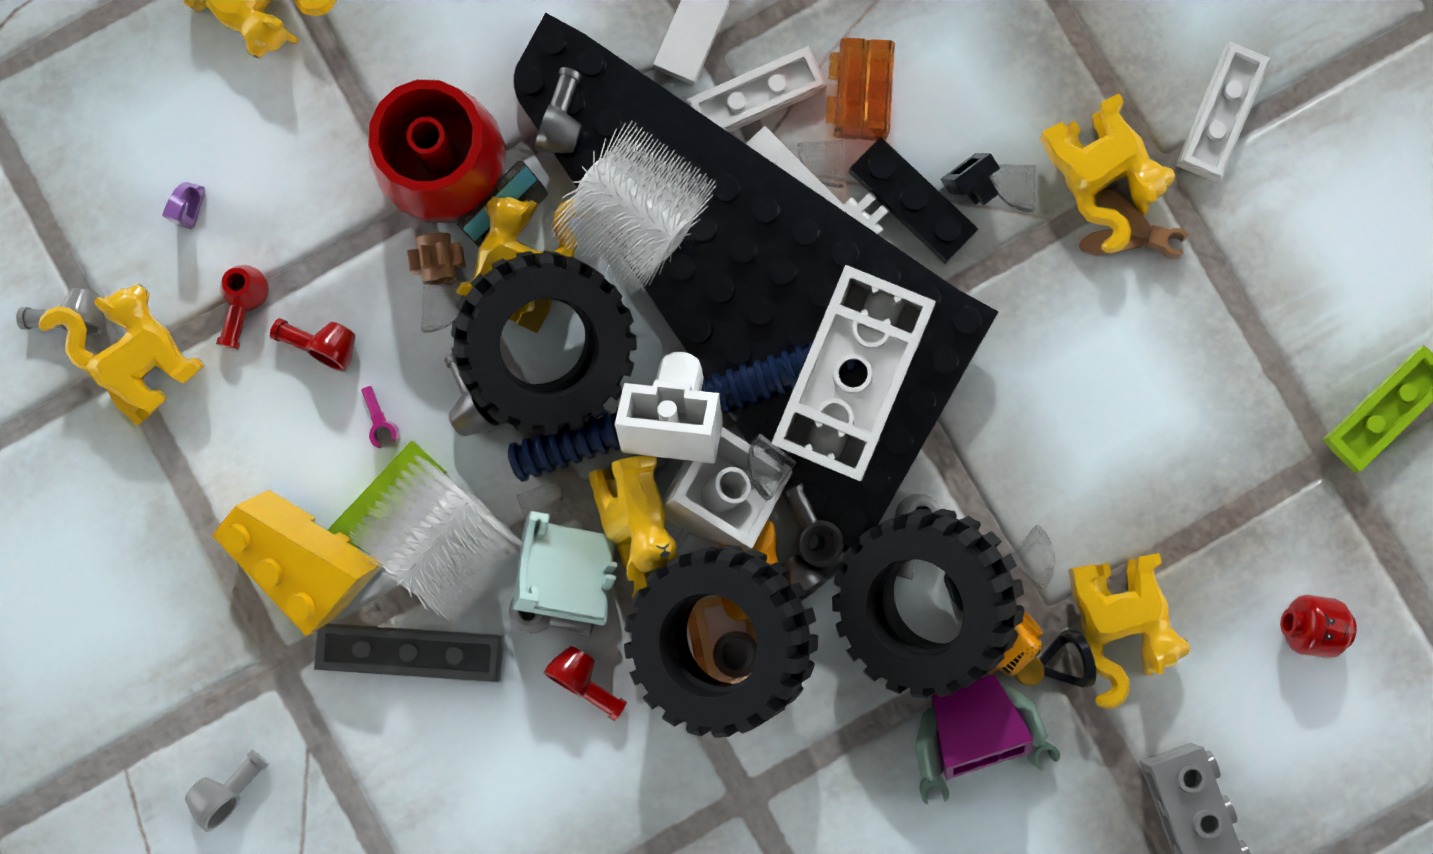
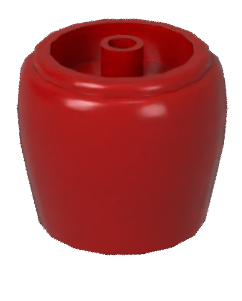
(435, 150)

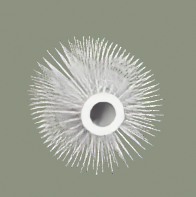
(633, 209)
(436, 539)

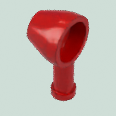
(240, 301)
(329, 346)
(573, 672)

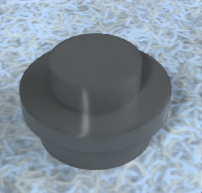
(735, 654)

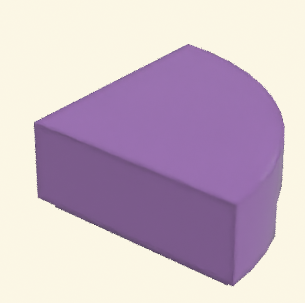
(184, 204)

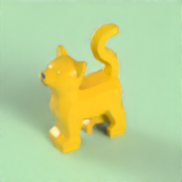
(260, 30)
(1104, 161)
(507, 221)
(132, 357)
(634, 516)
(1125, 614)

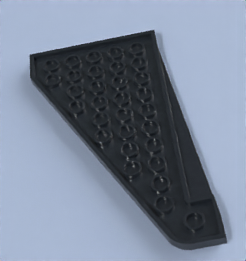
(758, 264)

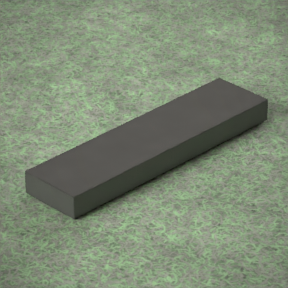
(409, 652)

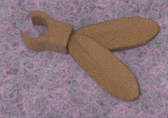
(1141, 231)

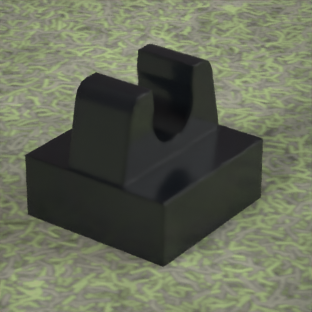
(973, 178)

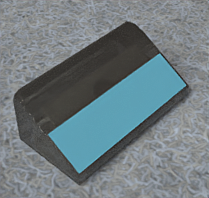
(516, 183)

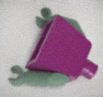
(978, 730)

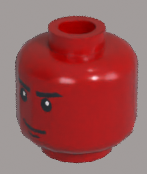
(1319, 626)

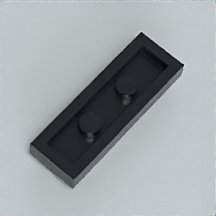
(913, 200)

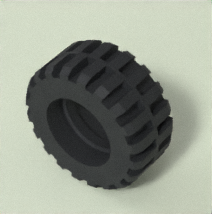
(590, 380)
(881, 635)
(663, 650)

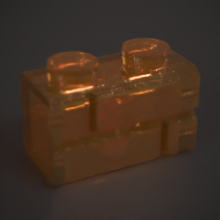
(862, 88)

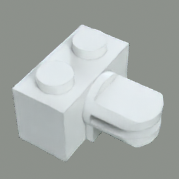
(672, 415)

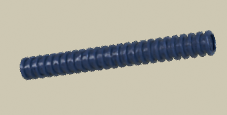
(600, 433)

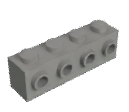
(1191, 803)

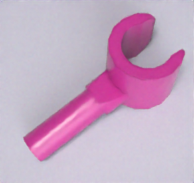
(377, 417)

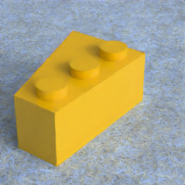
(294, 559)

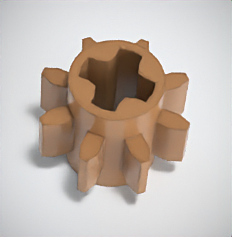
(436, 258)

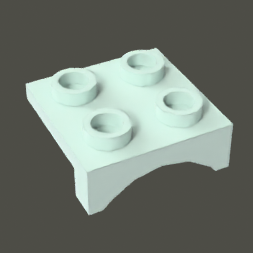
(564, 571)

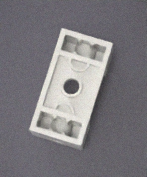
(864, 323)

